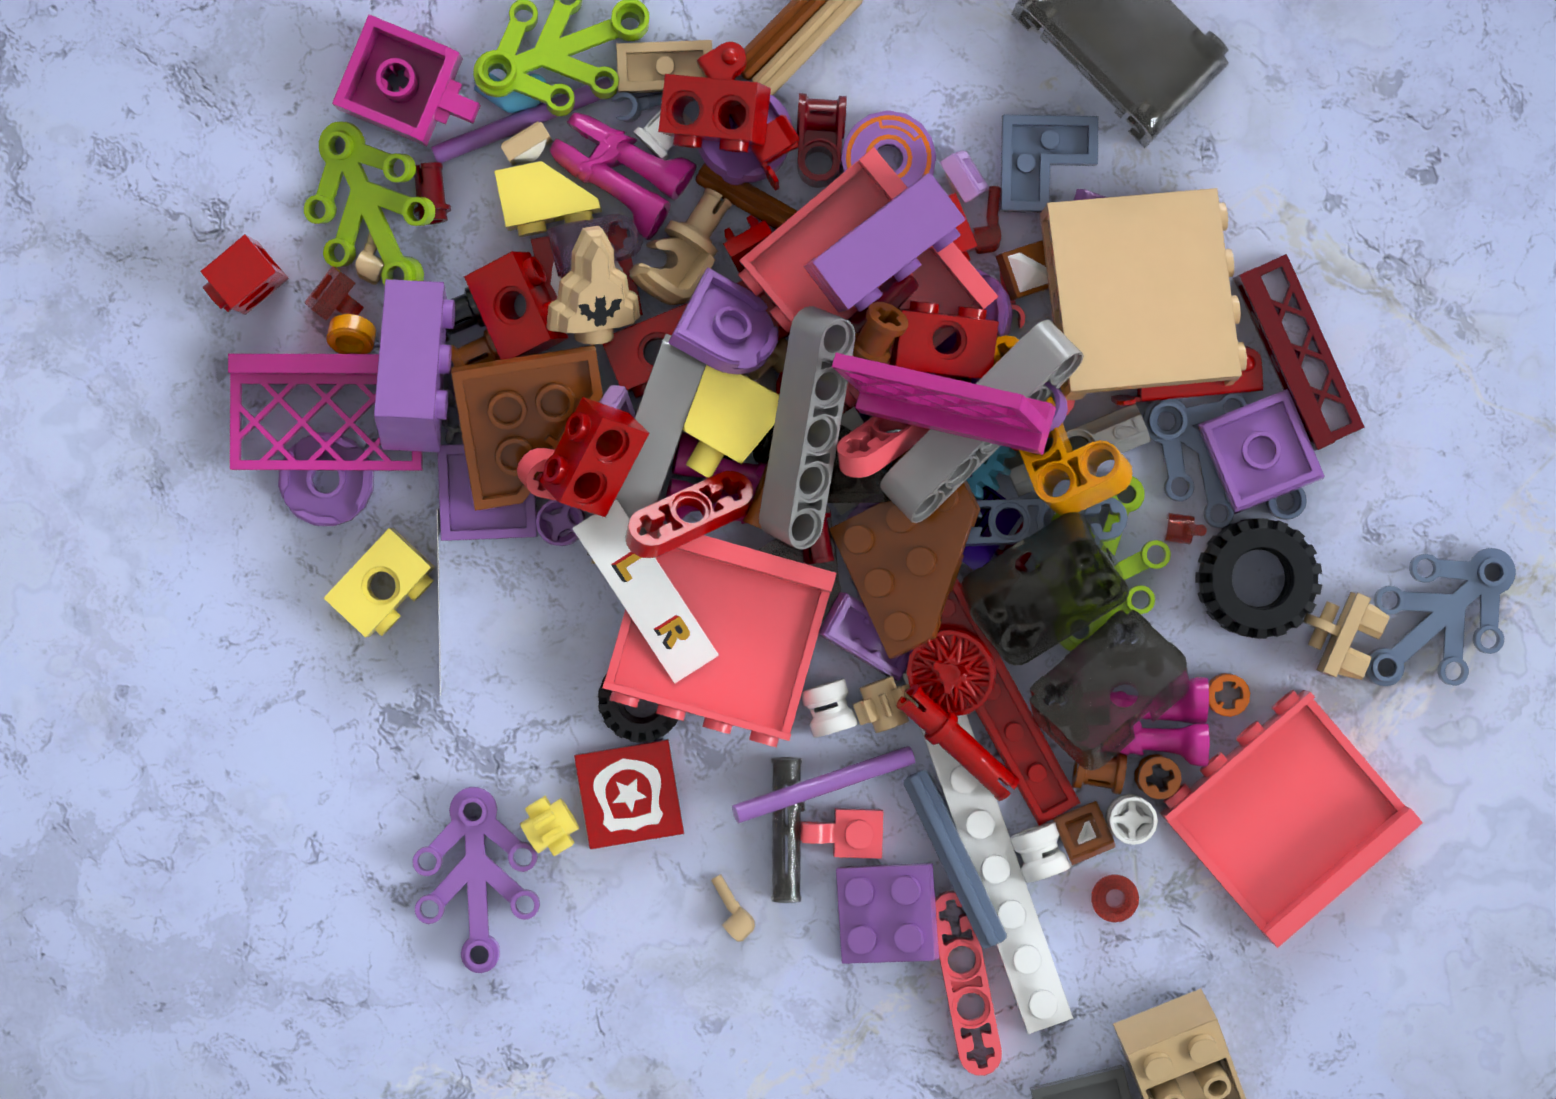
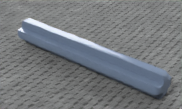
(955, 859)

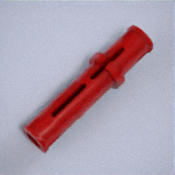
(943, 729)

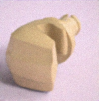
(687, 252)

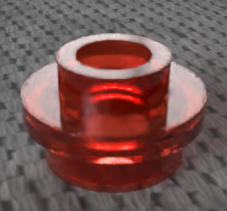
(1125, 908)

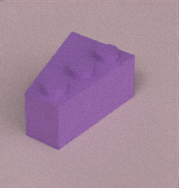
(886, 245)
(413, 365)

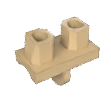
(1355, 616)

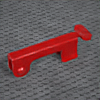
(729, 62)
(1249, 382)

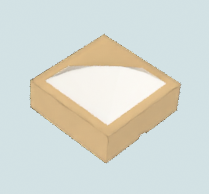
(527, 144)

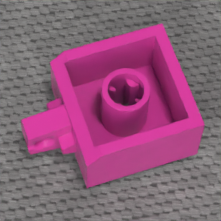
(425, 100)

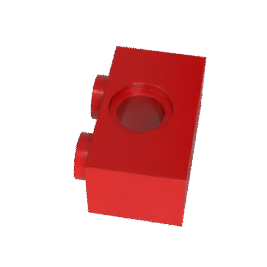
(495, 291)
(969, 357)

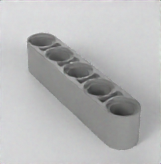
(663, 415)
(806, 428)
(944, 460)

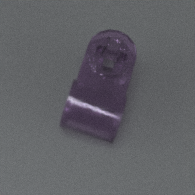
(564, 237)

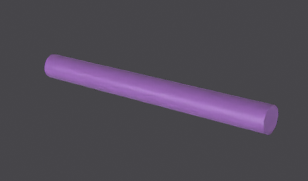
(511, 124)
(823, 784)

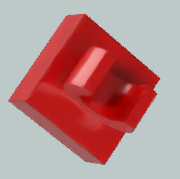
(743, 243)

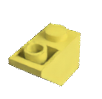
(540, 195)

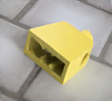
(728, 418)

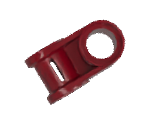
(820, 130)

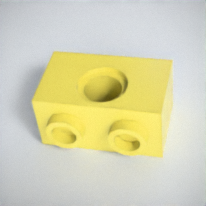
(354, 595)

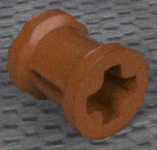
(879, 332)
(482, 345)
(1109, 776)
(1170, 783)

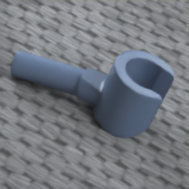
(639, 104)

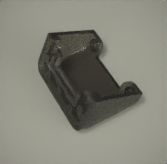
(1133, 52)

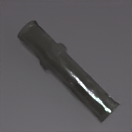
(786, 886)

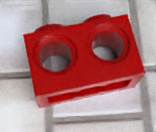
(715, 101)
(242, 276)
(593, 457)

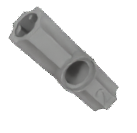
(1121, 428)

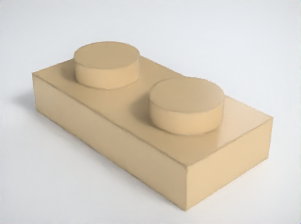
(644, 64)

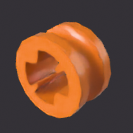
(1238, 704)

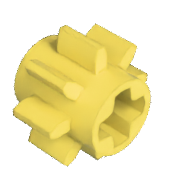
(549, 826)

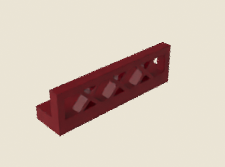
(1283, 356)

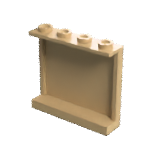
(1143, 290)

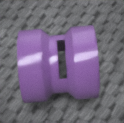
(556, 518)

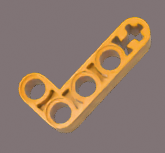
(1077, 466)

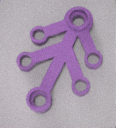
(476, 871)

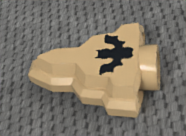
(593, 294)

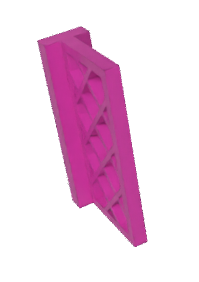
(312, 371)
(947, 404)

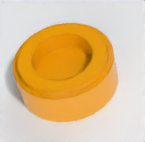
(351, 334)

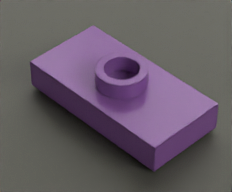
(853, 631)

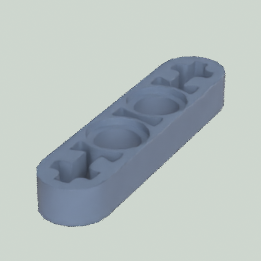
(1033, 514)

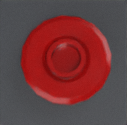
(953, 670)

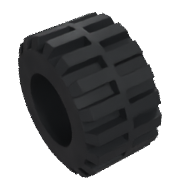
(1299, 584)

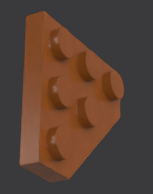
(516, 408)
(906, 566)

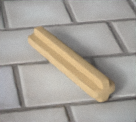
(805, 43)

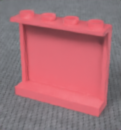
(844, 204)
(759, 619)
(1289, 817)

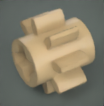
(880, 704)

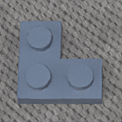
(1033, 145)

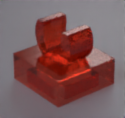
(333, 294)

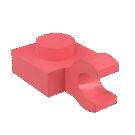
(853, 833)

